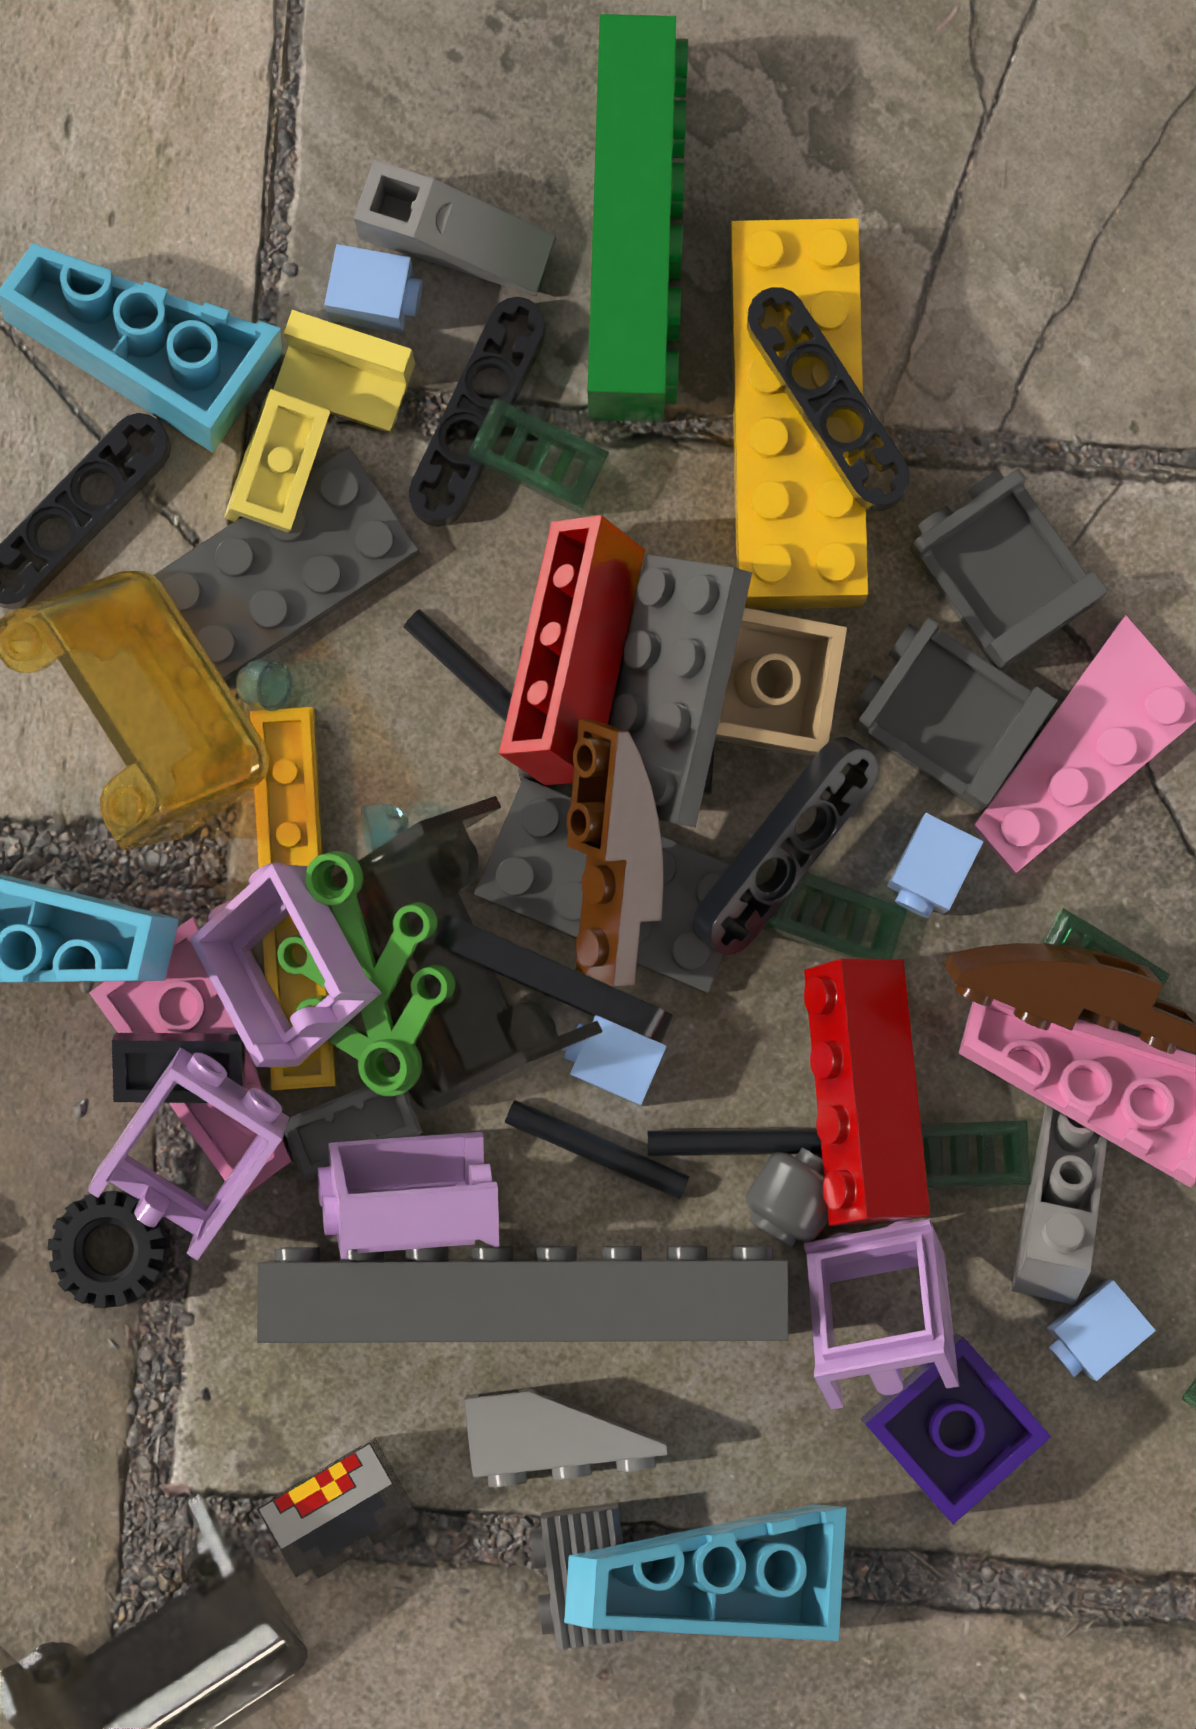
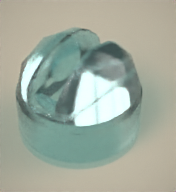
(264, 684)
(381, 824)

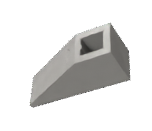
(450, 228)
(1060, 1210)
(537, 1431)

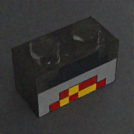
(336, 1509)

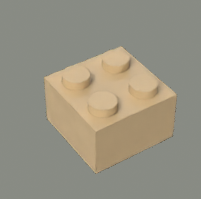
(782, 683)

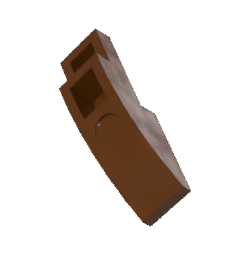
(619, 831)
(1058, 981)

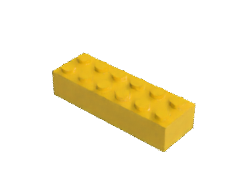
(791, 507)

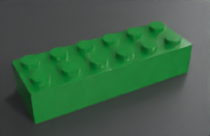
(632, 209)

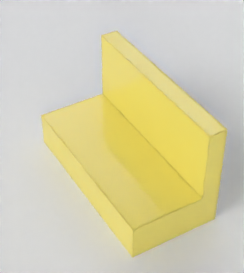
(345, 371)
(277, 461)

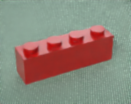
(571, 644)
(866, 1092)

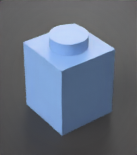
(372, 289)
(933, 866)
(617, 1061)
(1098, 1331)

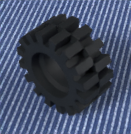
(72, 1264)

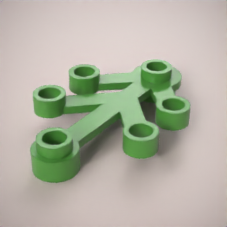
(381, 1034)

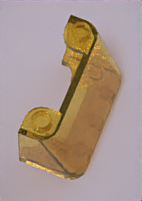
(153, 696)

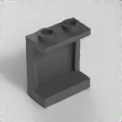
(1004, 569)
(951, 714)

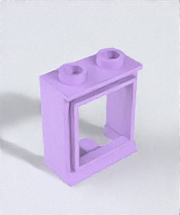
(226, 954)
(409, 1193)
(162, 1198)
(871, 1253)

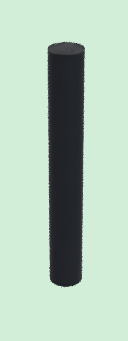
(459, 662)
(732, 1142)
(597, 1149)

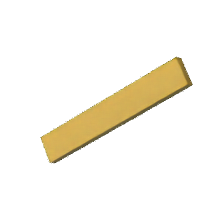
(291, 834)

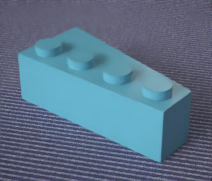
(156, 349)
(78, 937)
(728, 1579)

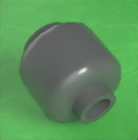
(789, 1197)

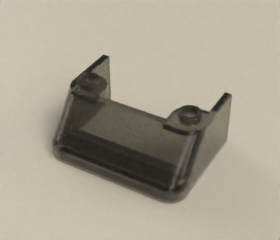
(474, 1033)
(177, 1666)

